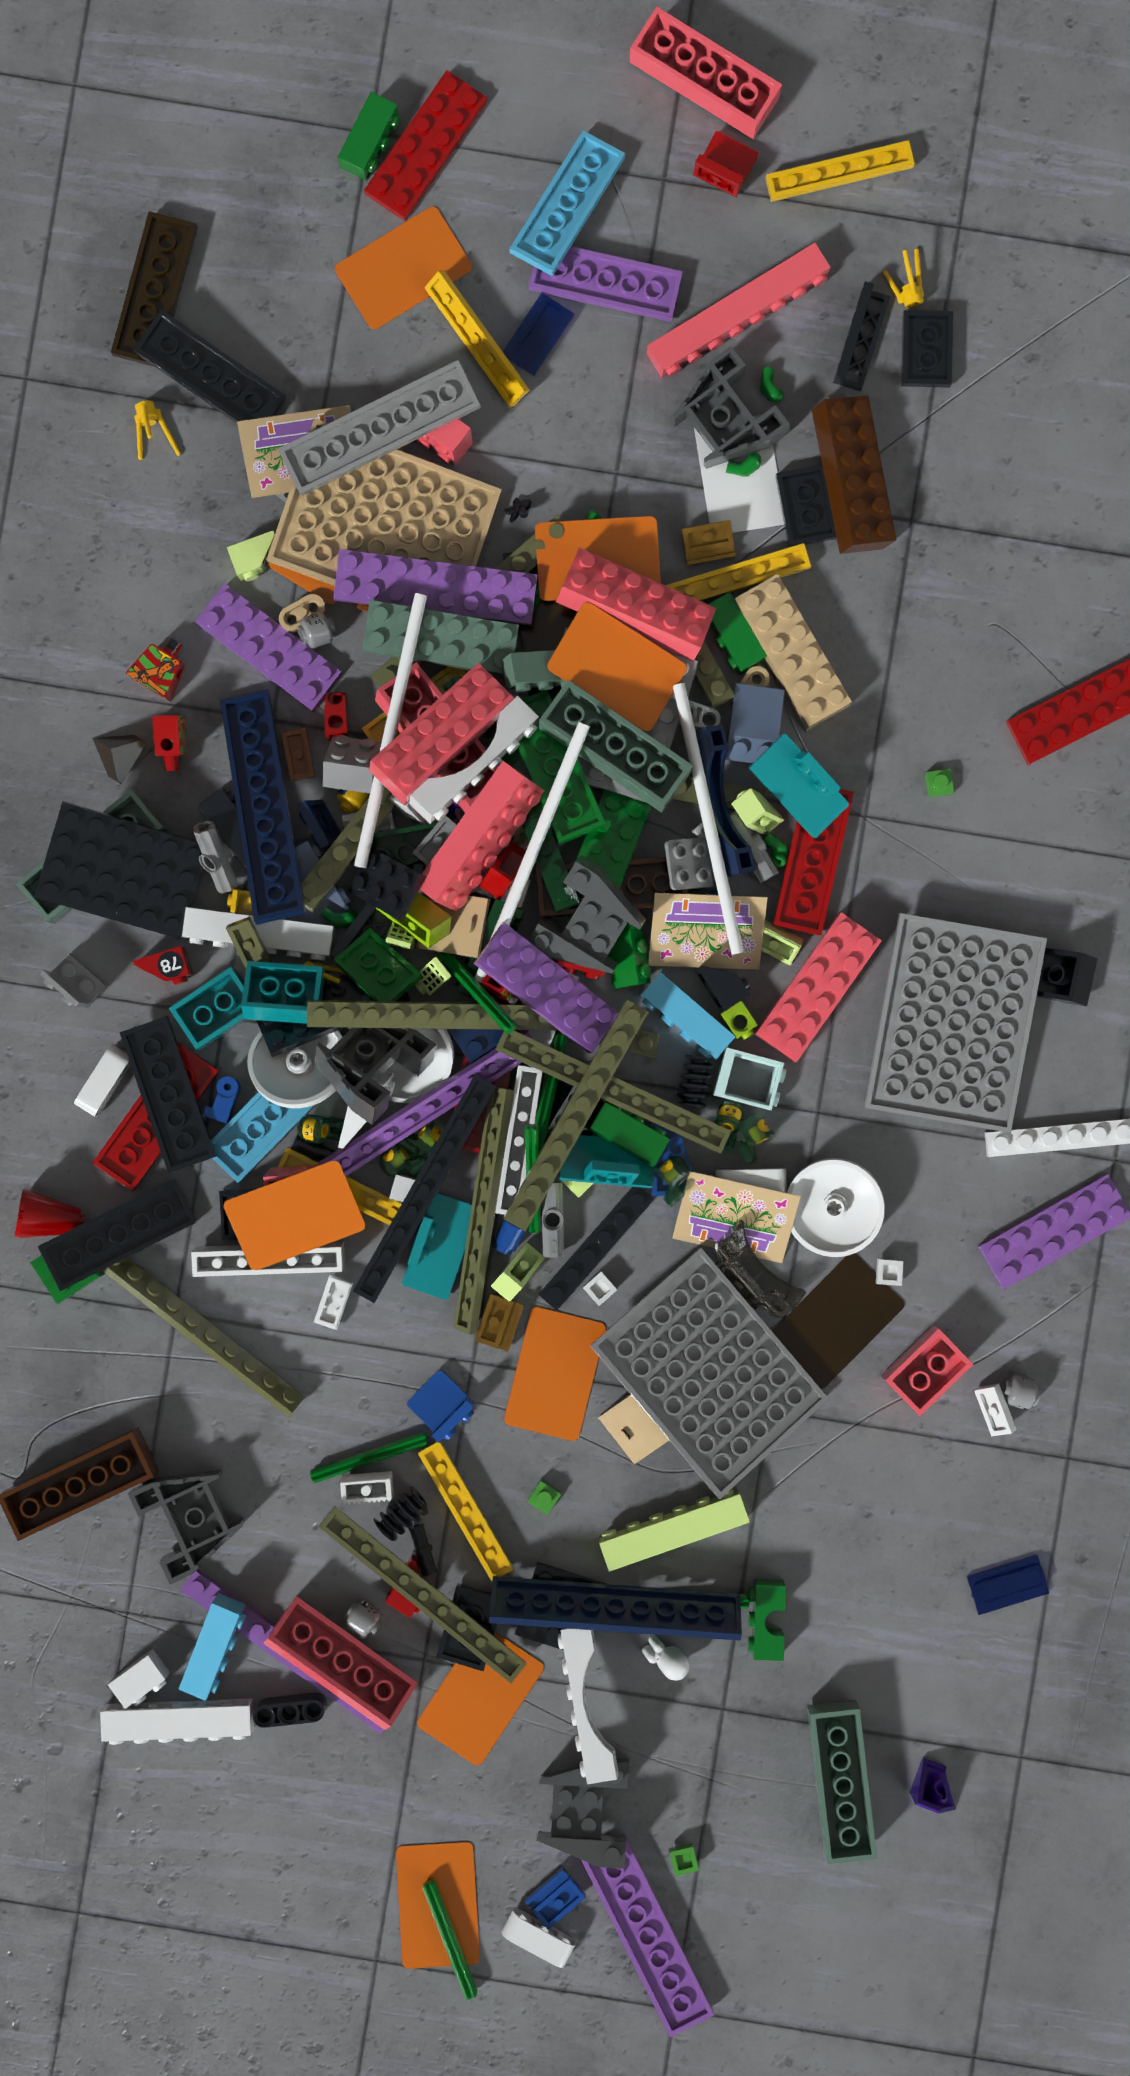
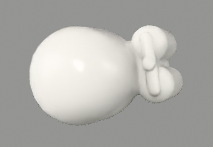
(669, 1659)

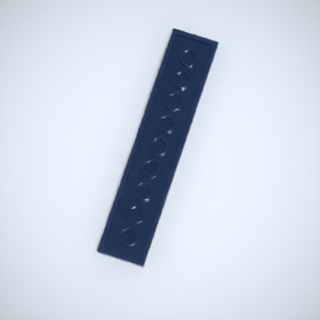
(262, 807)
(615, 1608)

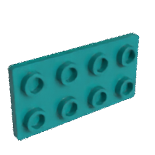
(800, 785)
(604, 1163)
(438, 1247)

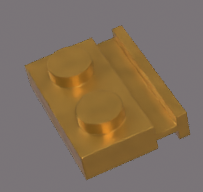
(708, 542)
(499, 1322)

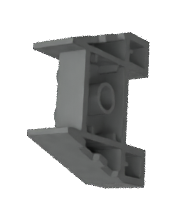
(723, 417)
(594, 924)
(364, 1057)
(193, 1516)
(578, 1817)

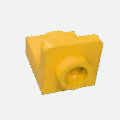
(240, 902)

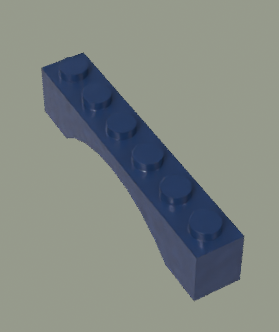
(735, 850)

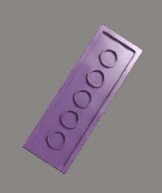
(612, 283)
(268, 647)
(546, 988)
(1054, 1231)

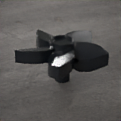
(519, 509)

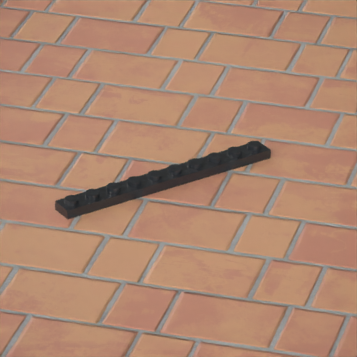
(424, 1188)

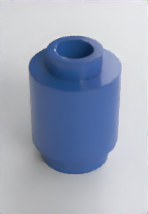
(508, 1238)

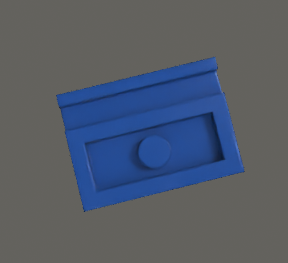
(555, 1898)

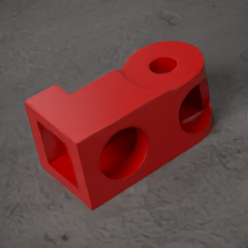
(336, 715)

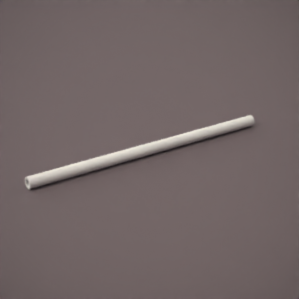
(391, 725)
(708, 818)
(541, 830)

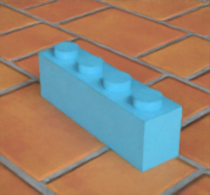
(688, 1016)
(212, 1646)

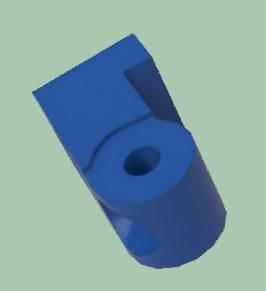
(228, 1092)

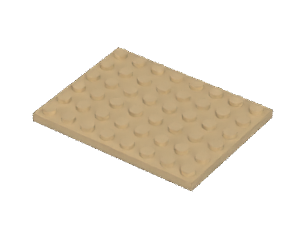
(385, 508)

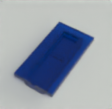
(538, 334)
(1008, 1584)

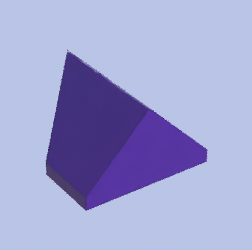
(932, 1788)

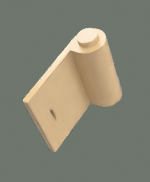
(465, 930)
(642, 1432)

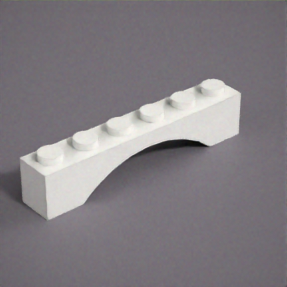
(439, 793)
(598, 1755)

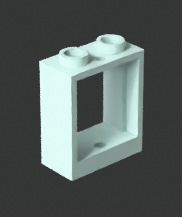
(724, 1072)

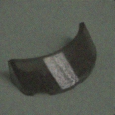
(751, 1277)

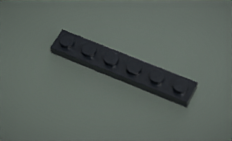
(595, 1247)

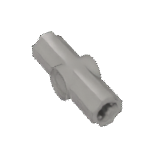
(215, 856)
(764, 866)
(553, 1235)

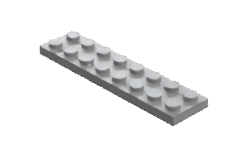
(379, 428)

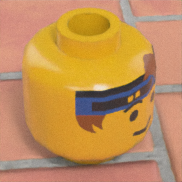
(351, 800)

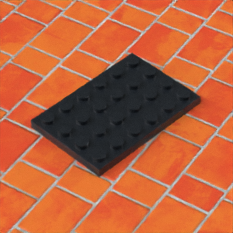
(120, 870)

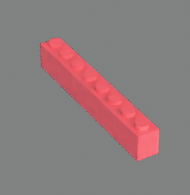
(738, 310)

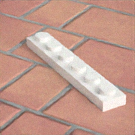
(1058, 1137)

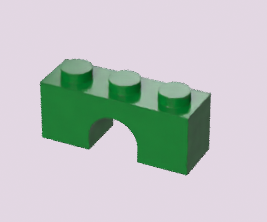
(765, 1642)

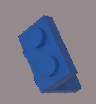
(441, 1405)

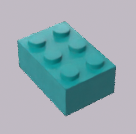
(280, 991)
(211, 1009)

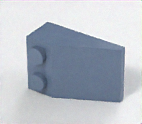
(753, 721)

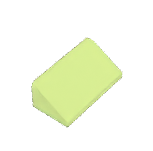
(780, 943)

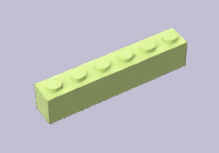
(673, 1529)

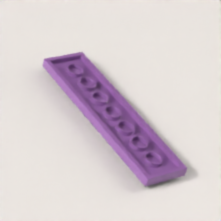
(448, 586)
(651, 1943)

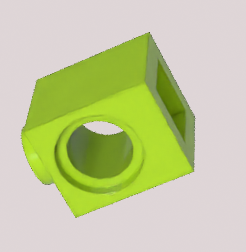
(739, 1009)

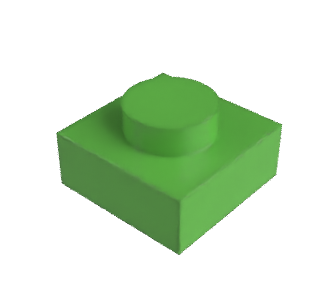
(939, 783)
(544, 1496)
(683, 1859)

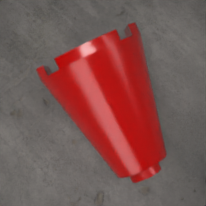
(45, 1216)

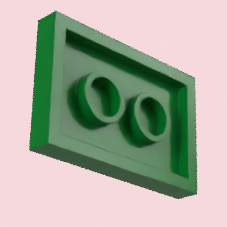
(377, 967)

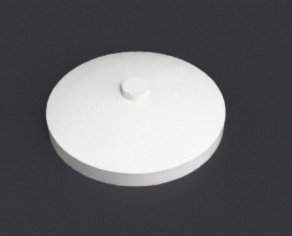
(293, 1076)
(411, 1087)
(837, 1207)

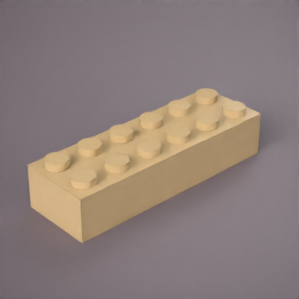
(793, 653)

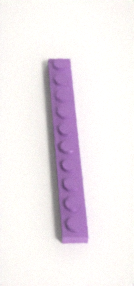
(420, 1112)
(256, 1629)

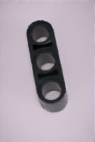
(282, 1718)

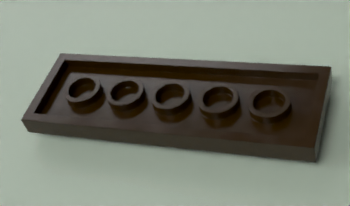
(154, 280)

